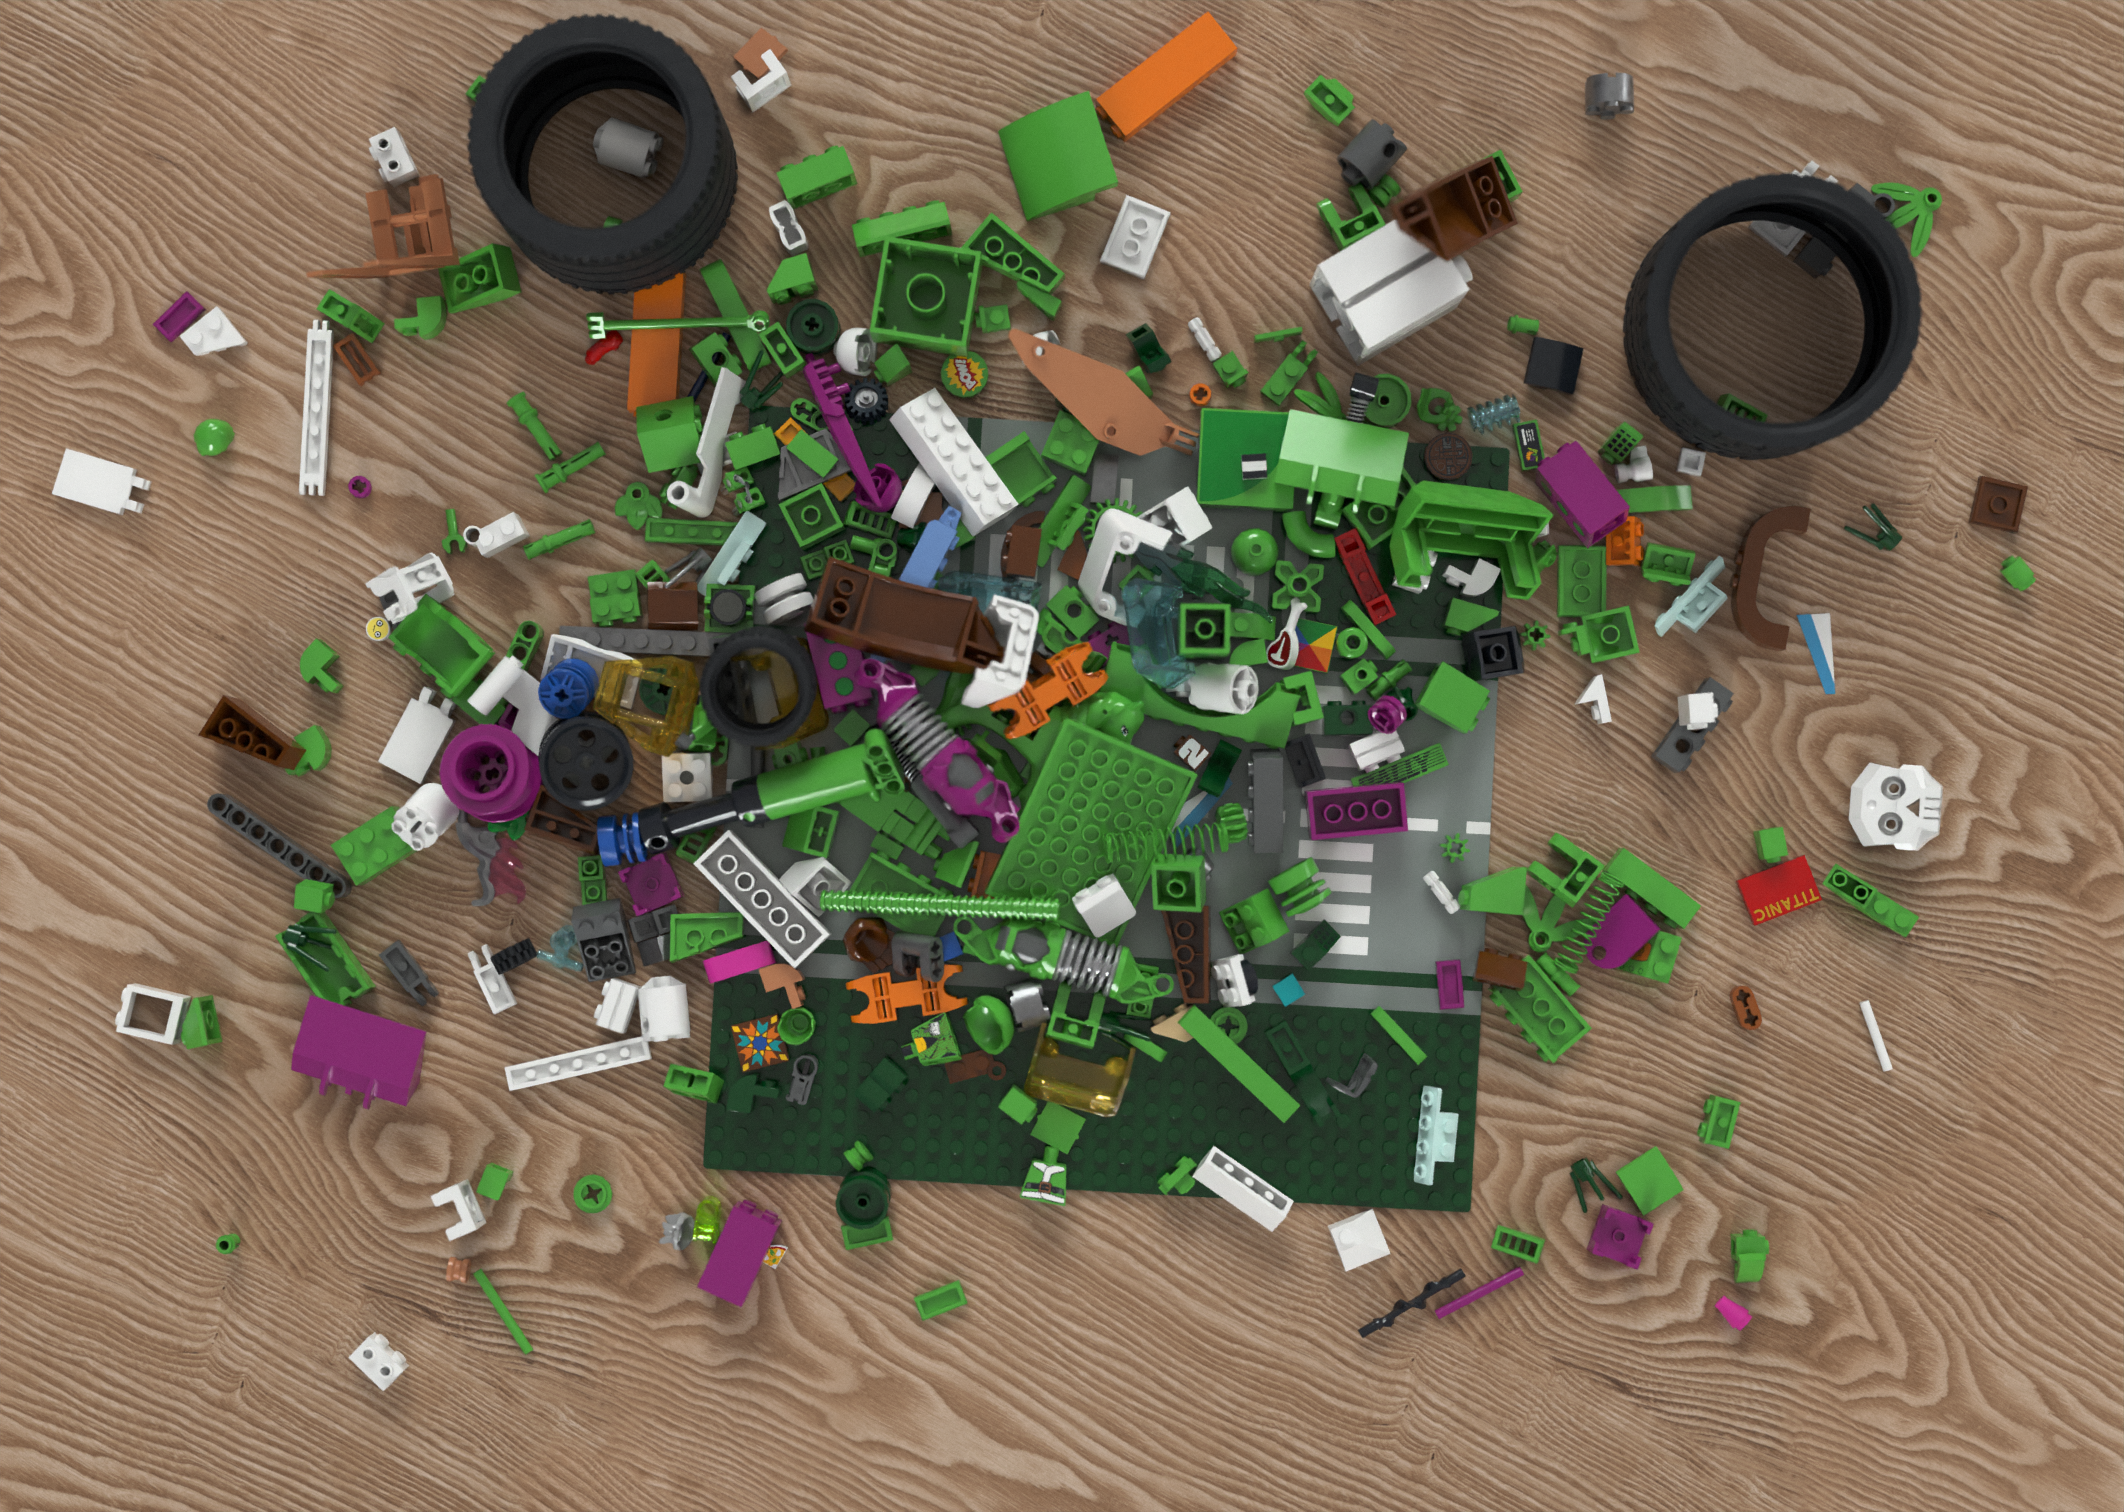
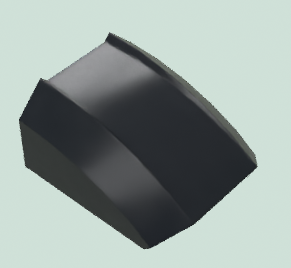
(1493, 653)

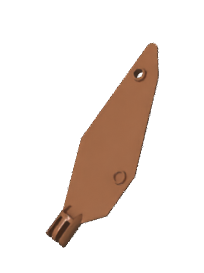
(1101, 398)

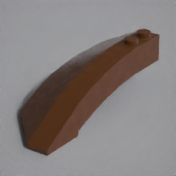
(1456, 210)
(902, 620)

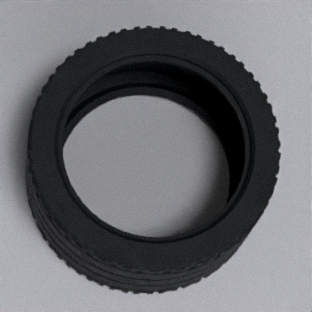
(549, 73)

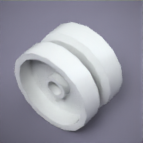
(784, 599)

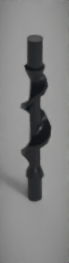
(1417, 1302)

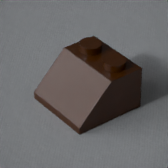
(1500, 970)

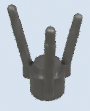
(697, 559)

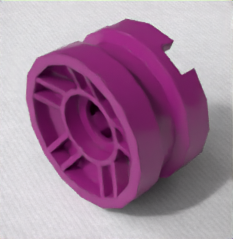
(1387, 714)

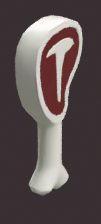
(1284, 650)

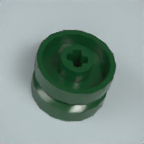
(811, 313)
(863, 1198)

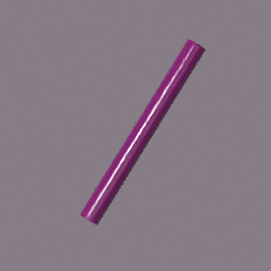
(1479, 1292)

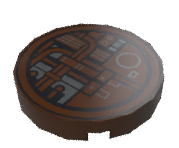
(1448, 456)

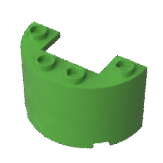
(442, 646)

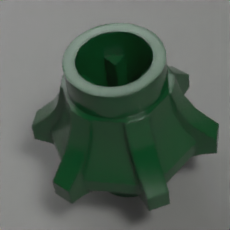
(909, 537)
(1406, 699)

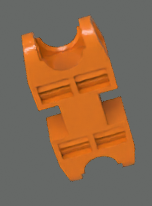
(1050, 690)
(904, 994)

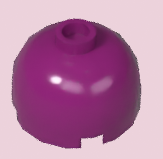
(887, 486)

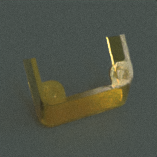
(786, 692)
(1075, 1081)

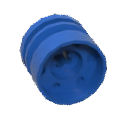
(568, 688)
(620, 839)

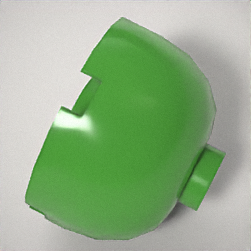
(1254, 552)

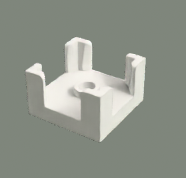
(765, 88)
(466, 1206)

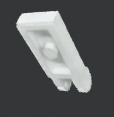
(493, 985)

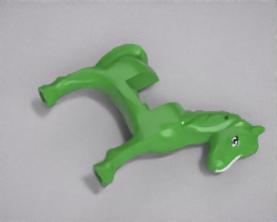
(1102, 711)

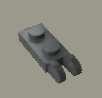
(407, 971)

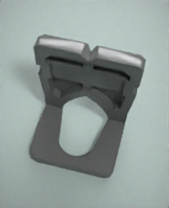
(1360, 1077)

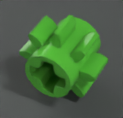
(1539, 631)
(1461, 849)

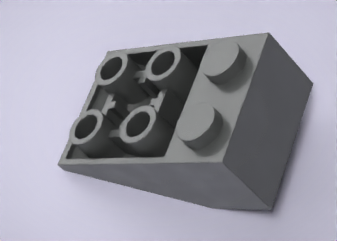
(603, 939)

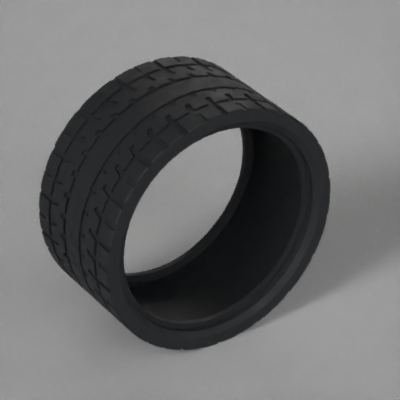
(1873, 258)

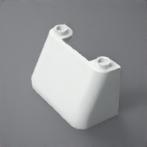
(1015, 630)

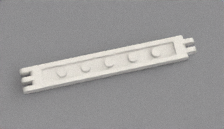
(316, 408)

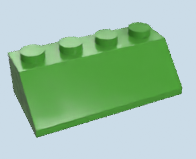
(911, 224)

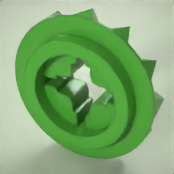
(1236, 1018)
(582, 1189)

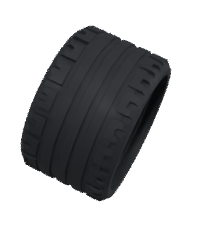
(732, 725)

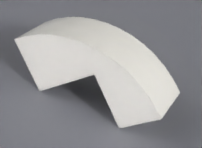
(914, 497)

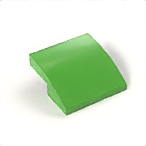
(1649, 1180)

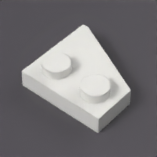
(212, 333)

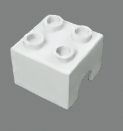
(1179, 515)

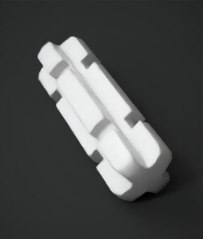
(1204, 339)
(1441, 892)

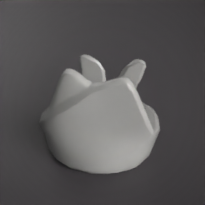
(678, 1230)

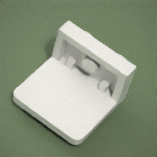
(1104, 905)

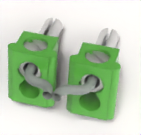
(737, 479)

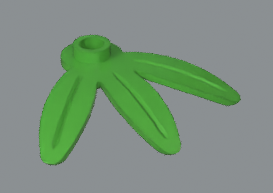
(1918, 205)
(1330, 408)
(1545, 928)

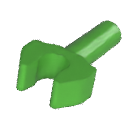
(453, 533)

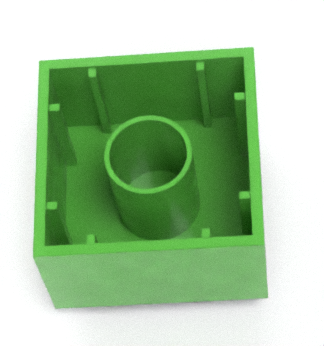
(926, 296)

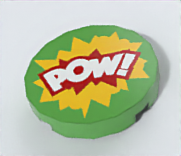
(964, 375)

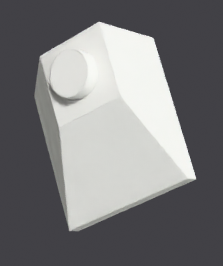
(809, 878)
(1358, 1239)

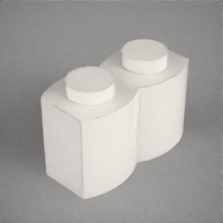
(788, 227)

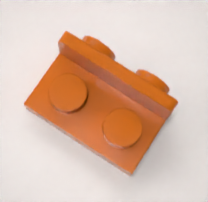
(1624, 543)
(985, 865)

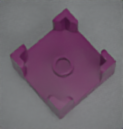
(652, 884)
(1619, 1236)

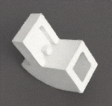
(1477, 582)

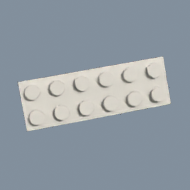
(953, 461)
(762, 898)

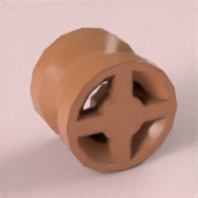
(458, 1269)

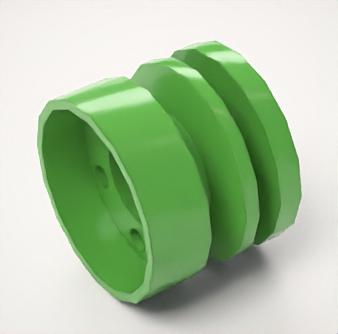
(1300, 887)

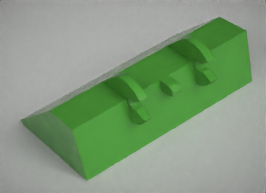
(1341, 459)

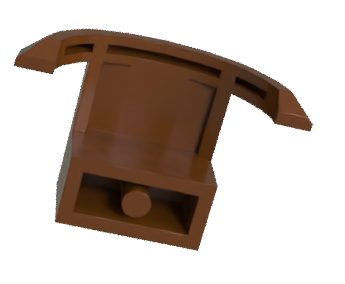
(1022, 547)

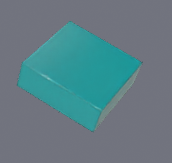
(1288, 990)

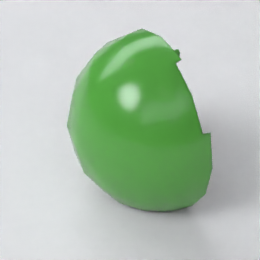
(990, 1024)

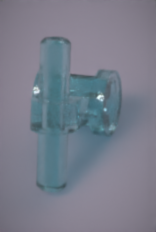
(561, 943)

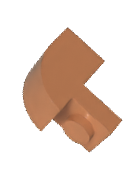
(785, 975)

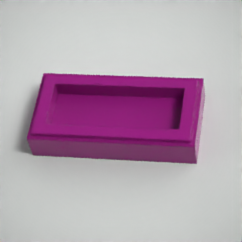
(179, 316)
(1449, 984)

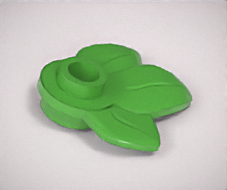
(638, 508)

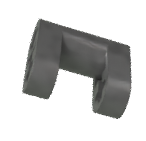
(908, 946)

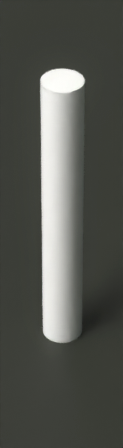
(1875, 1035)

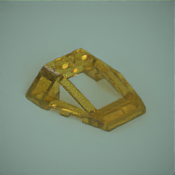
(664, 734)

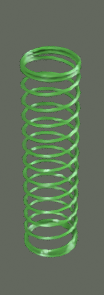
(1222, 831)

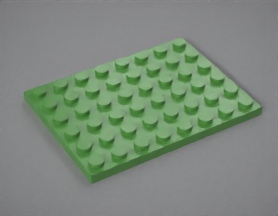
(1082, 792)

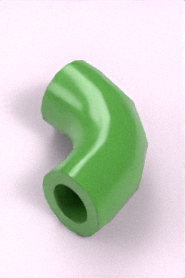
(1305, 538)

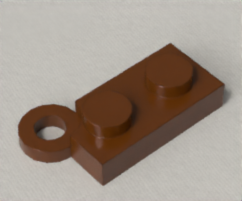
(974, 1065)

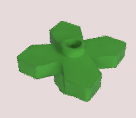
(1307, 578)

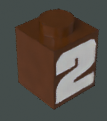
(1191, 752)

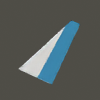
(1819, 641)
(1195, 810)

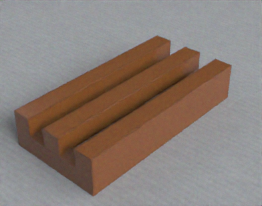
(368, 375)

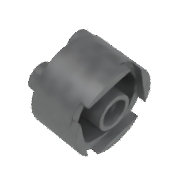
(1609, 95)
(1026, 1004)

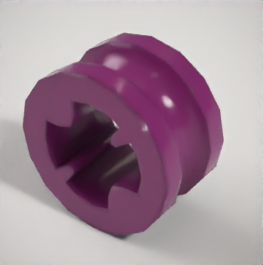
(356, 493)

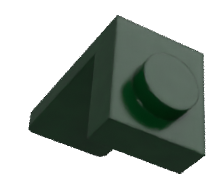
(1219, 768)

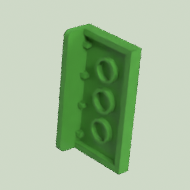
(884, 876)
(1541, 1013)

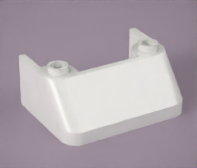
(1115, 533)

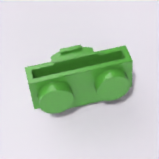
(1180, 1178)

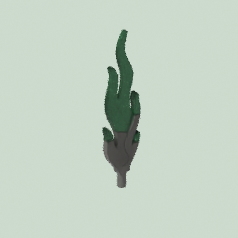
(1191, 575)

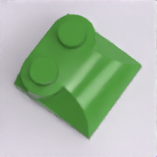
(1611, 634)

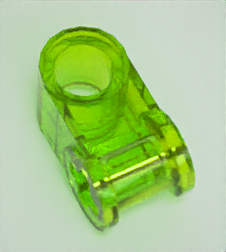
(707, 1225)

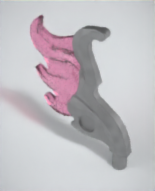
(496, 861)

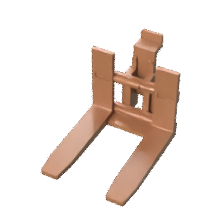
(425, 229)

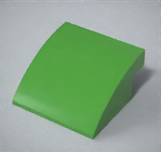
(1058, 156)

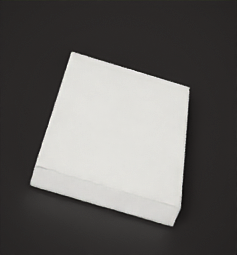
(1135, 237)

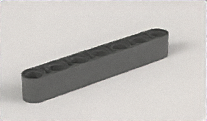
(268, 842)

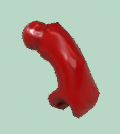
(603, 346)

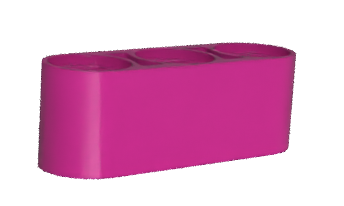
(739, 961)

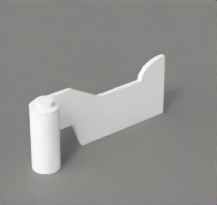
(710, 450)
(532, 719)

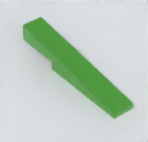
(1239, 1063)

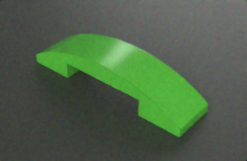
(1658, 498)

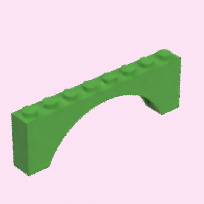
(1265, 723)

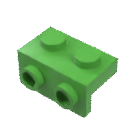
(1667, 564)
(1718, 1121)

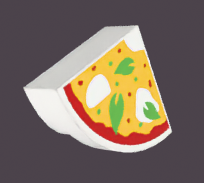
(775, 1255)

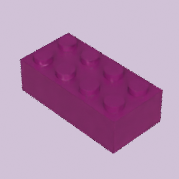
(1356, 810)

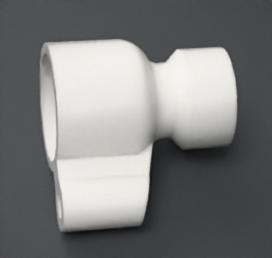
(1639, 468)

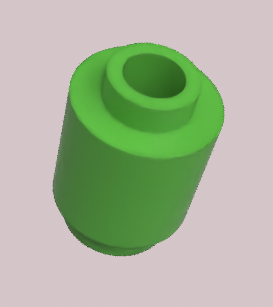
(2017, 573)

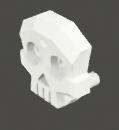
(1874, 805)

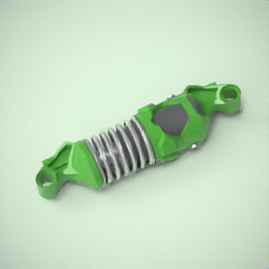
(1052, 952)

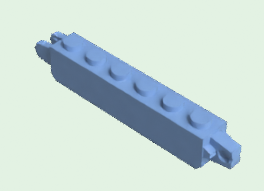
(930, 553)

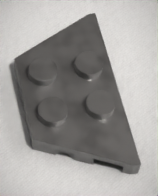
(798, 477)

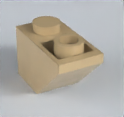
(1169, 1025)

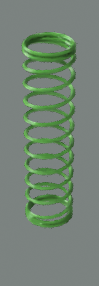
(1573, 968)

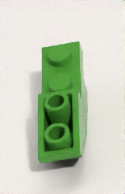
(1870, 901)

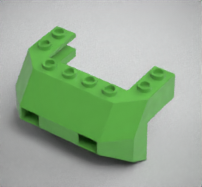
(1468, 523)

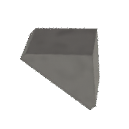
(655, 949)

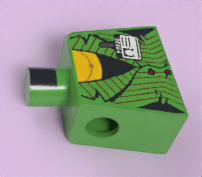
(933, 1042)

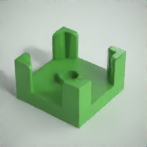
(1308, 698)

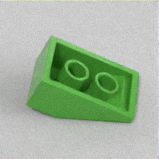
(480, 278)

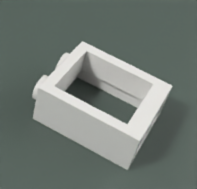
(176, 1018)

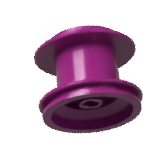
(510, 793)

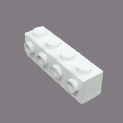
(1242, 1188)

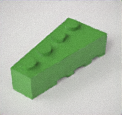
(1013, 256)

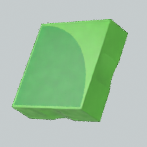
(1222, 441)

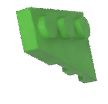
(703, 931)

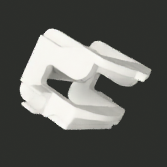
(411, 579)

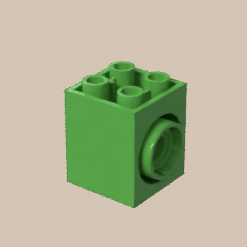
(669, 433)

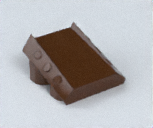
(672, 607)

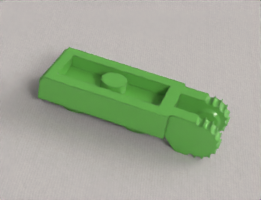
(1287, 375)

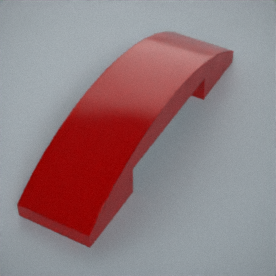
(1364, 577)

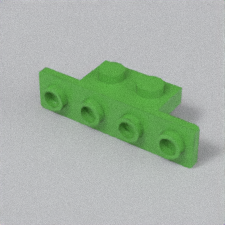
(1063, 518)

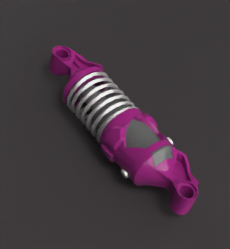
(942, 758)

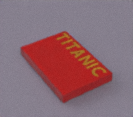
(1778, 890)

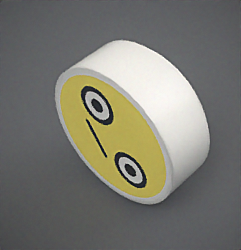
(378, 628)

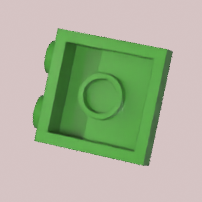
(615, 598)

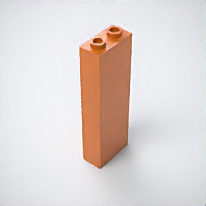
(1165, 77)
(656, 352)

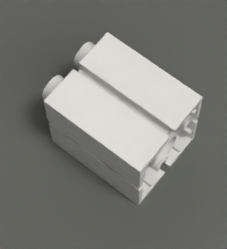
(1387, 290)

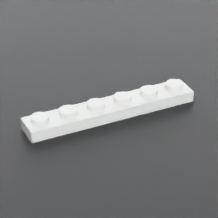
(577, 1063)

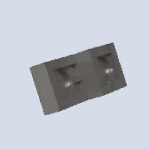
(1104, 478)

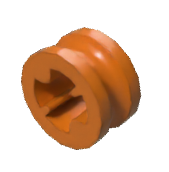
(1195, 389)

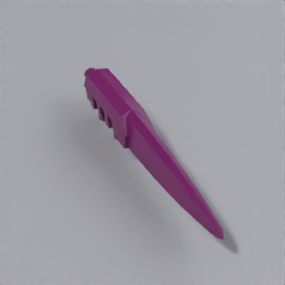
(831, 408)

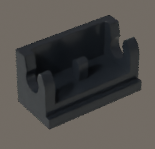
(1304, 761)

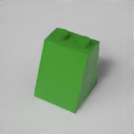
(1452, 698)

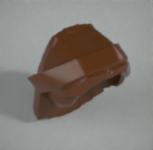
(869, 943)

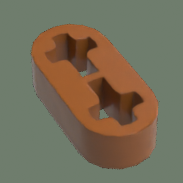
(1740, 1009)

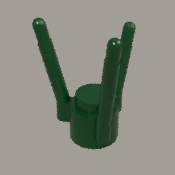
(753, 397)
(1887, 535)
(296, 937)
(1110, 1025)
(1584, 1171)

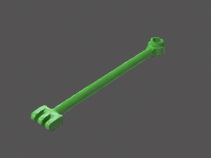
(599, 325)

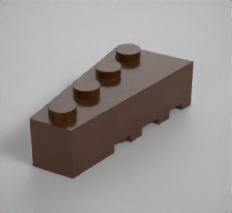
(248, 732)
(1191, 950)

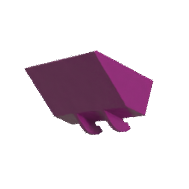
(359, 1052)

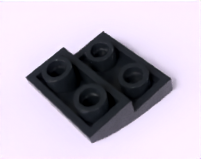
(1553, 365)

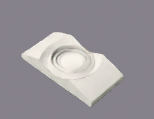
(566, 647)

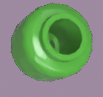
(1351, 634)

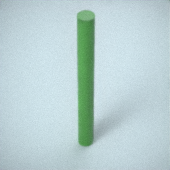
(503, 1311)

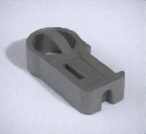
(802, 1082)

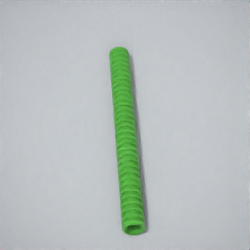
(940, 905)

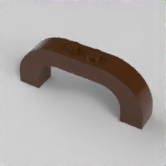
(1746, 578)

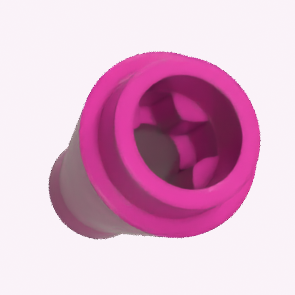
(1735, 1314)

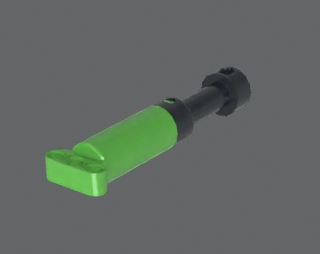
(781, 792)

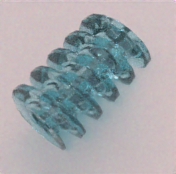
(1494, 413)

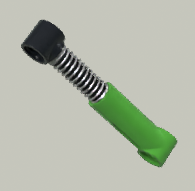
(1362, 391)

